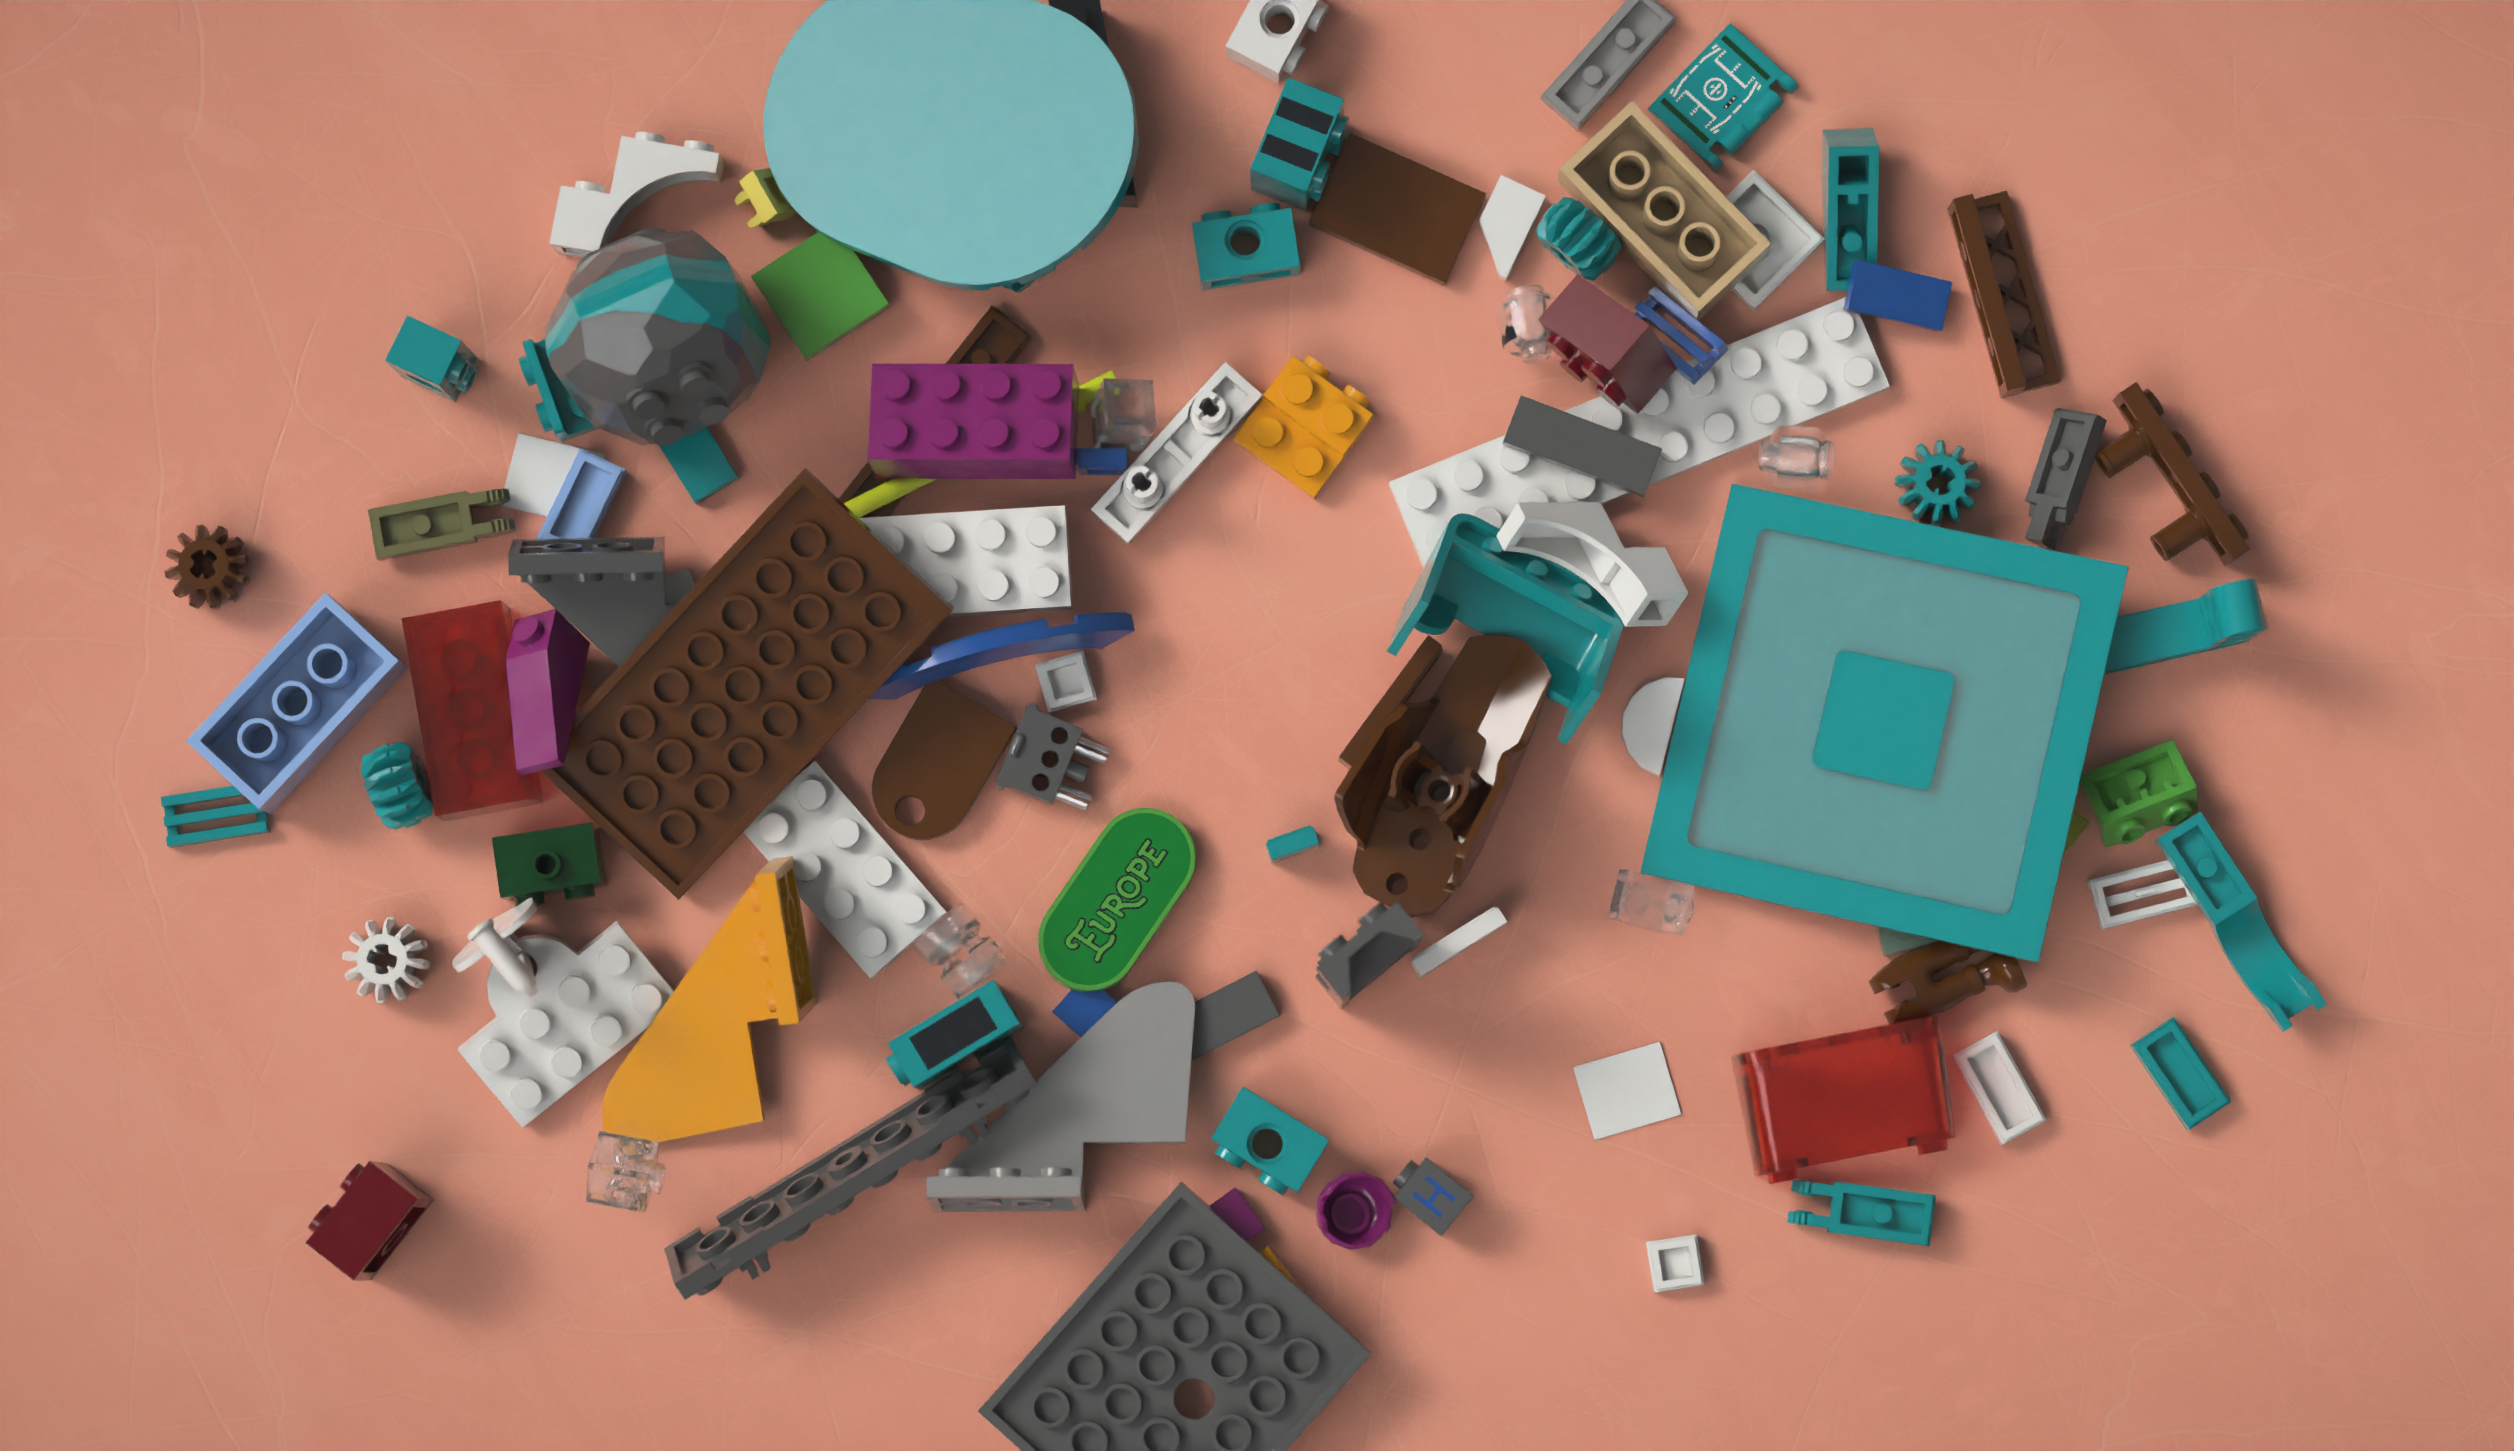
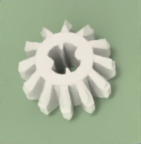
(397, 946)

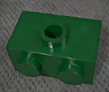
(550, 863)

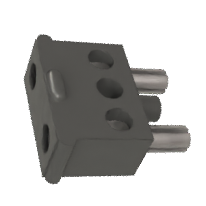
(1025, 754)

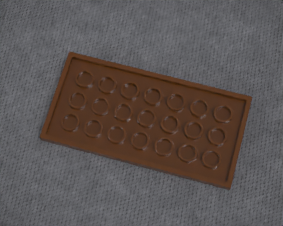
(744, 683)

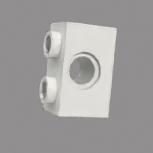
(1269, 52)

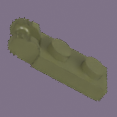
(435, 523)

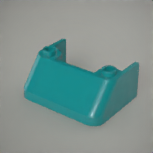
(1517, 598)

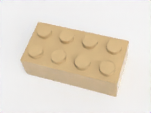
(1664, 211)

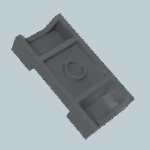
(1380, 943)

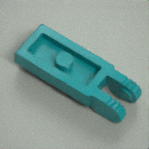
(1869, 1212)

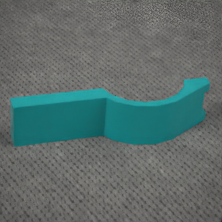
(2238, 921)

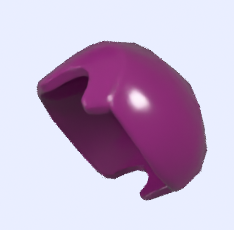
(1355, 1210)

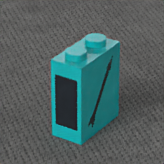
(953, 1037)

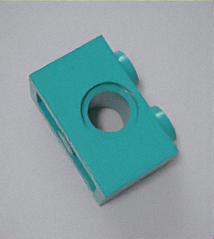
(1223, 267)
(432, 359)
(1253, 1114)

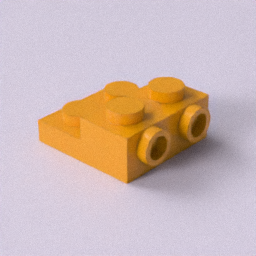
(1305, 425)

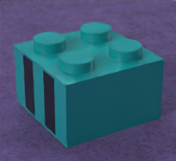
(1297, 143)

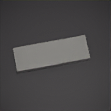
(1607, 60)

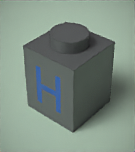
(1431, 1194)

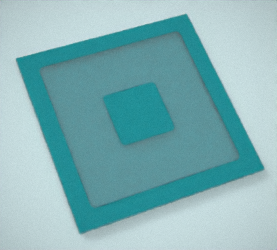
(1885, 721)

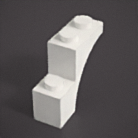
(644, 165)
(1581, 538)

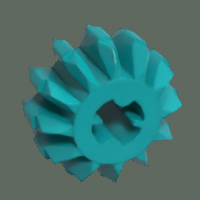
(1578, 238)
(1921, 473)
(397, 785)

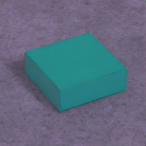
(1292, 844)

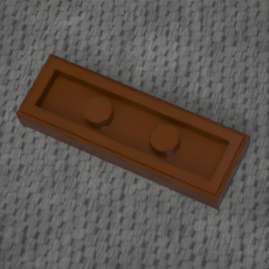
(1398, 693)

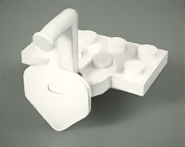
(560, 1018)

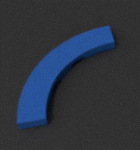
(1005, 643)

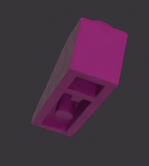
(544, 686)

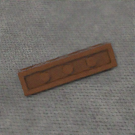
(1987, 293)

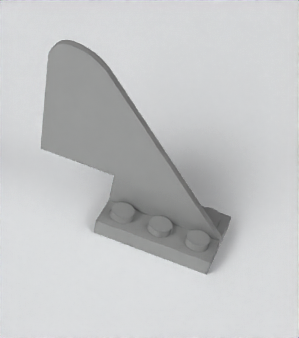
(1111, 1087)

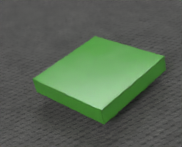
(820, 293)

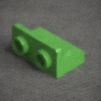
(2140, 793)

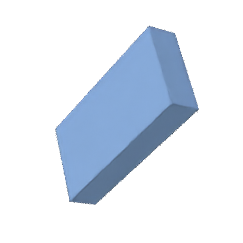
(583, 498)

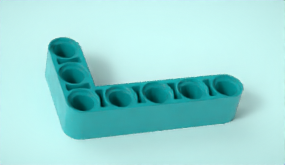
(2212, 622)

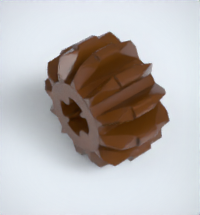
(225, 565)

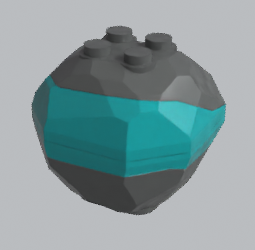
(657, 337)

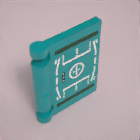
(1722, 96)

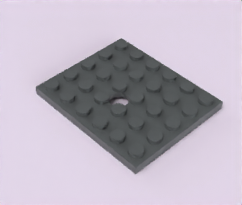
(1173, 1308)

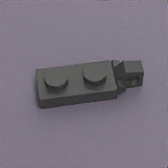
(2062, 474)

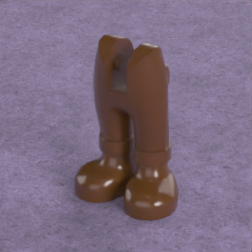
(1944, 993)

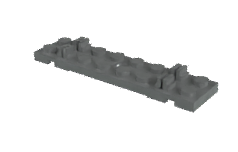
(849, 1168)

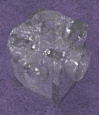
(624, 1172)

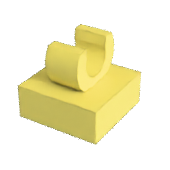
(765, 197)

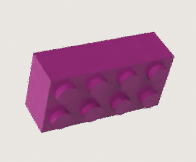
(973, 421)

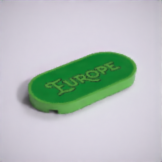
(1116, 900)

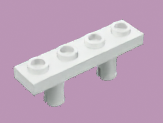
(1176, 453)

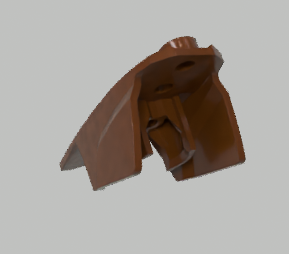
(1442, 773)

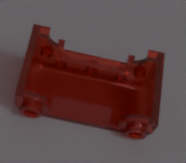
(1845, 1097)

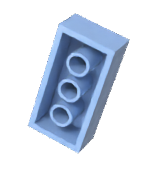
(297, 704)

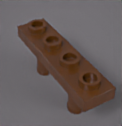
(2170, 453)

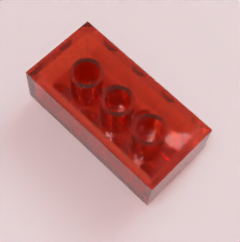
(466, 710)

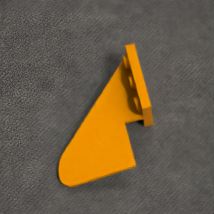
(698, 1056)

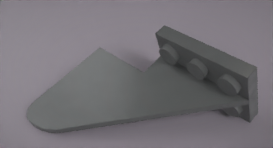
(600, 585)

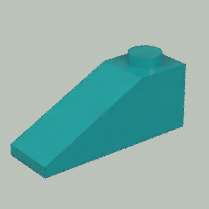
(1849, 201)

